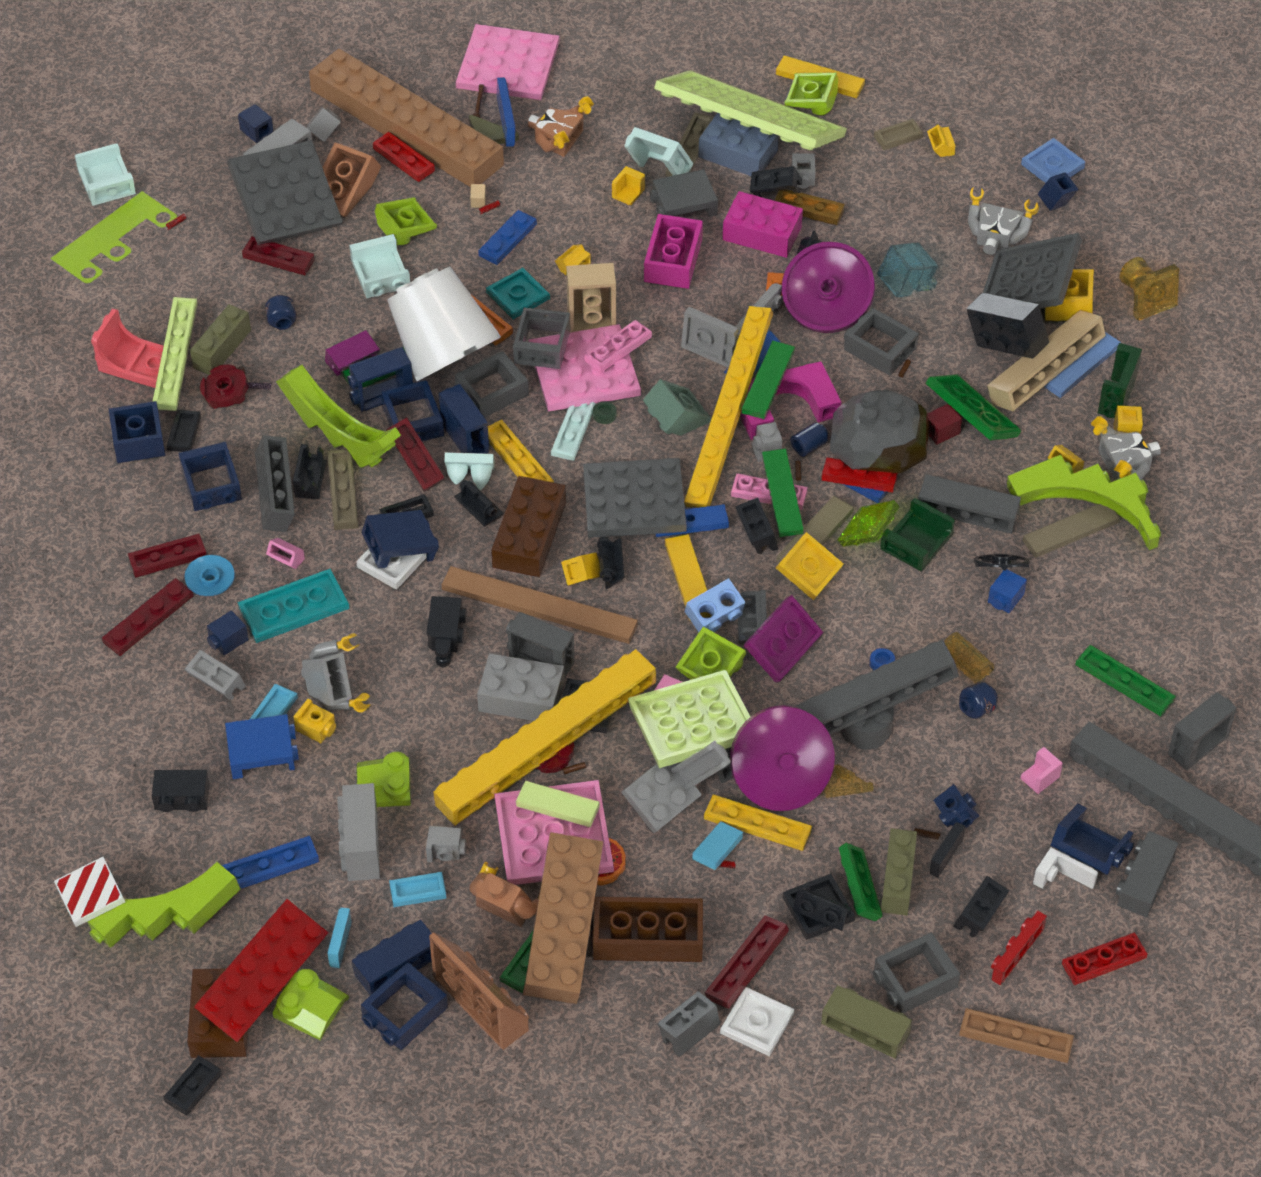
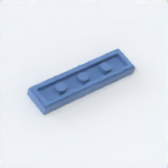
(1083, 366)

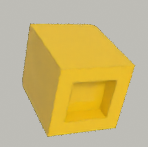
(628, 185)
(1128, 419)
(581, 568)

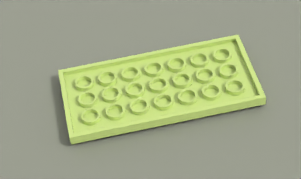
(750, 109)

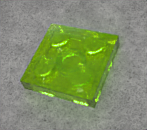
(868, 523)

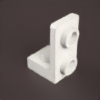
(1059, 861)

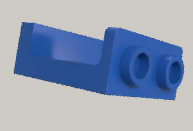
(260, 743)

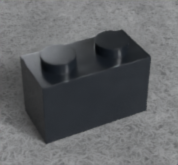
(180, 790)

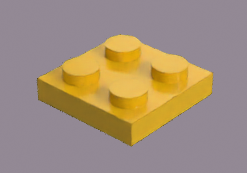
(809, 566)

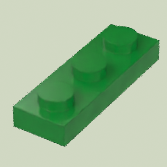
(860, 882)

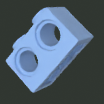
(711, 602)

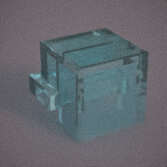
(907, 269)

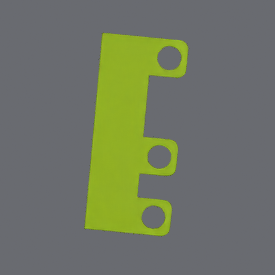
(106, 234)

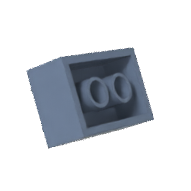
(737, 146)

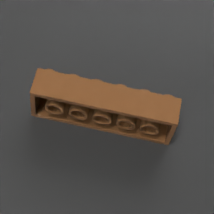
(563, 918)

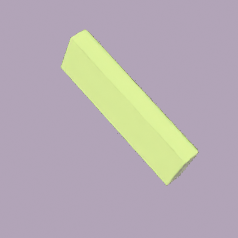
(558, 804)

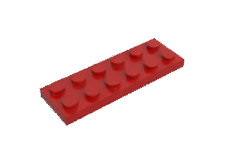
(261, 970)

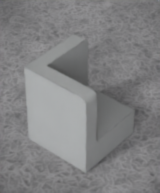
(323, 123)

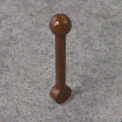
(479, 98)

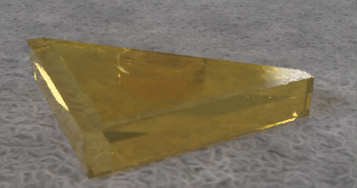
(844, 783)

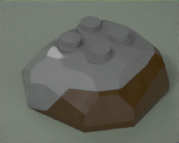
(880, 432)

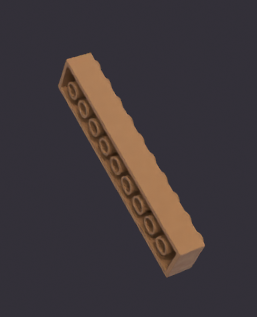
(407, 116)

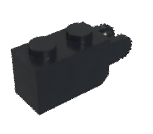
(445, 628)

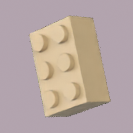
(591, 296)

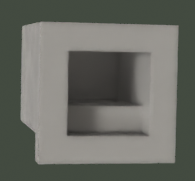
(807, 173)
(766, 439)
(445, 843)

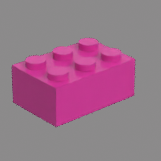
(762, 224)
(673, 251)

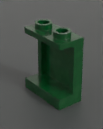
(1125, 373)
(918, 535)

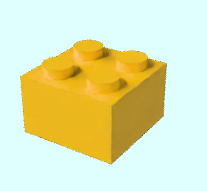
(1077, 297)

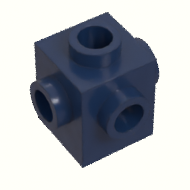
(956, 807)

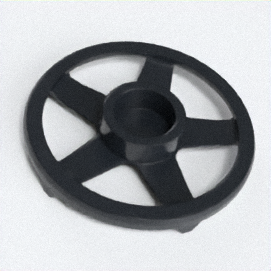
(1001, 560)

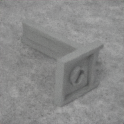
(716, 338)
(670, 789)

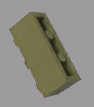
(220, 339)
(899, 872)
(866, 1021)

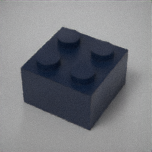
(136, 432)

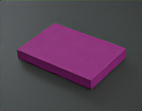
(783, 638)

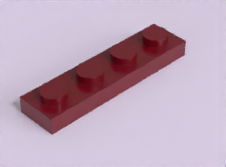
(147, 617)
(746, 962)

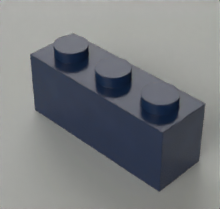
(391, 954)

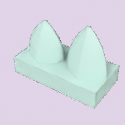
(480, 465)

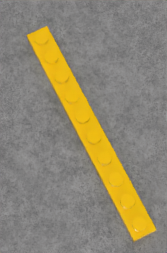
(728, 407)

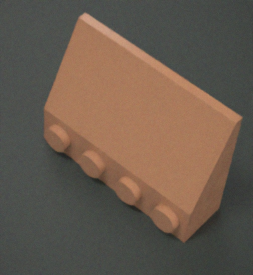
(477, 992)

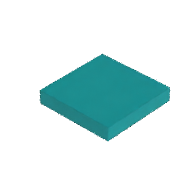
(517, 292)

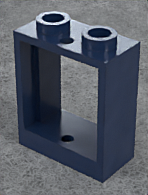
(374, 367)
(428, 427)
(216, 456)
(423, 988)

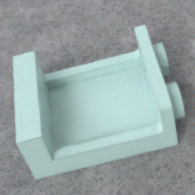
(647, 145)
(104, 174)
(378, 266)

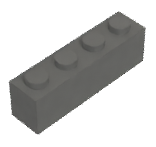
(274, 483)
(971, 503)

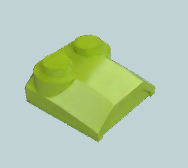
(813, 91)
(403, 219)
(709, 655)
(389, 777)
(309, 1003)

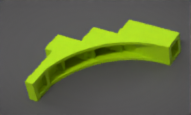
(340, 428)
(1056, 480)
(186, 906)

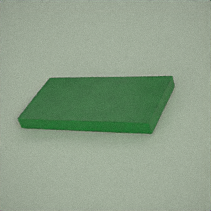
(973, 407)

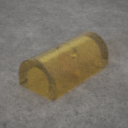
(968, 657)

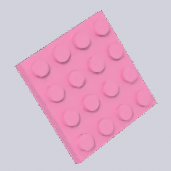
(508, 53)
(579, 381)
(527, 833)

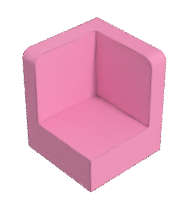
(1043, 772)

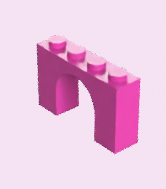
(808, 382)

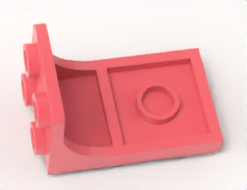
(125, 354)

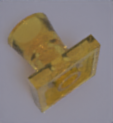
(1152, 289)

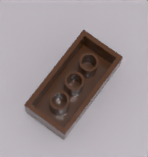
(528, 526)
(648, 929)

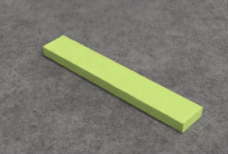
(175, 353)

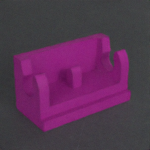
(350, 351)

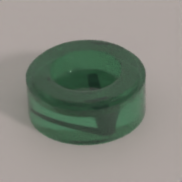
(604, 412)

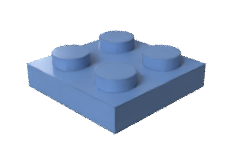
(1052, 160)

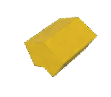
(942, 141)
(573, 256)
(1076, 462)

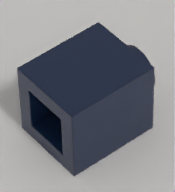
(255, 123)
(1057, 191)
(227, 633)

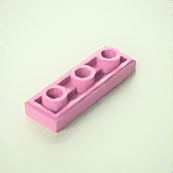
(618, 346)
(753, 487)

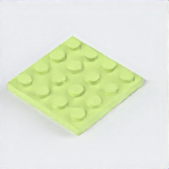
(689, 716)

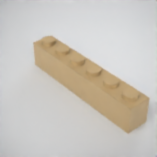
(1030, 375)

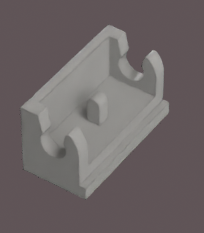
(215, 674)

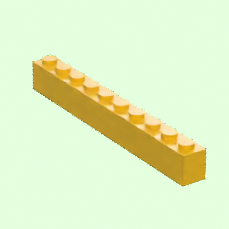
(544, 737)

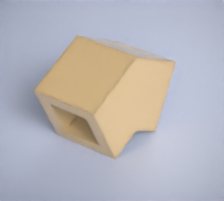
(478, 195)

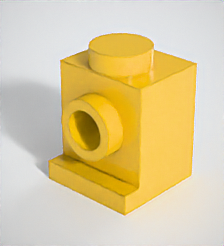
(314, 721)

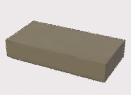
(898, 134)

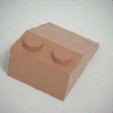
(349, 175)

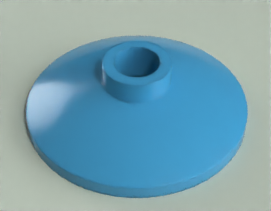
(208, 568)

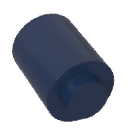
(809, 439)

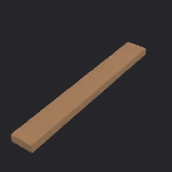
(539, 604)

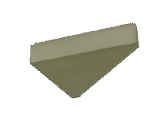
(489, 129)

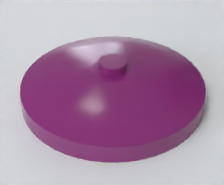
(828, 287)
(782, 758)

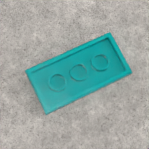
(293, 605)

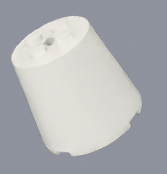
(439, 321)

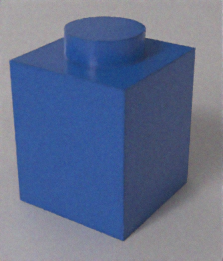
(1007, 591)

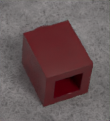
(944, 424)

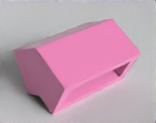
(279, 544)

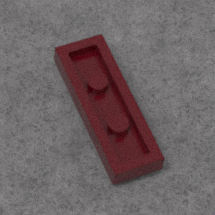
(279, 256)
(417, 456)
(166, 555)

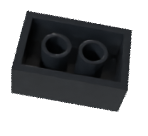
(1007, 325)

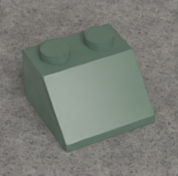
(675, 408)

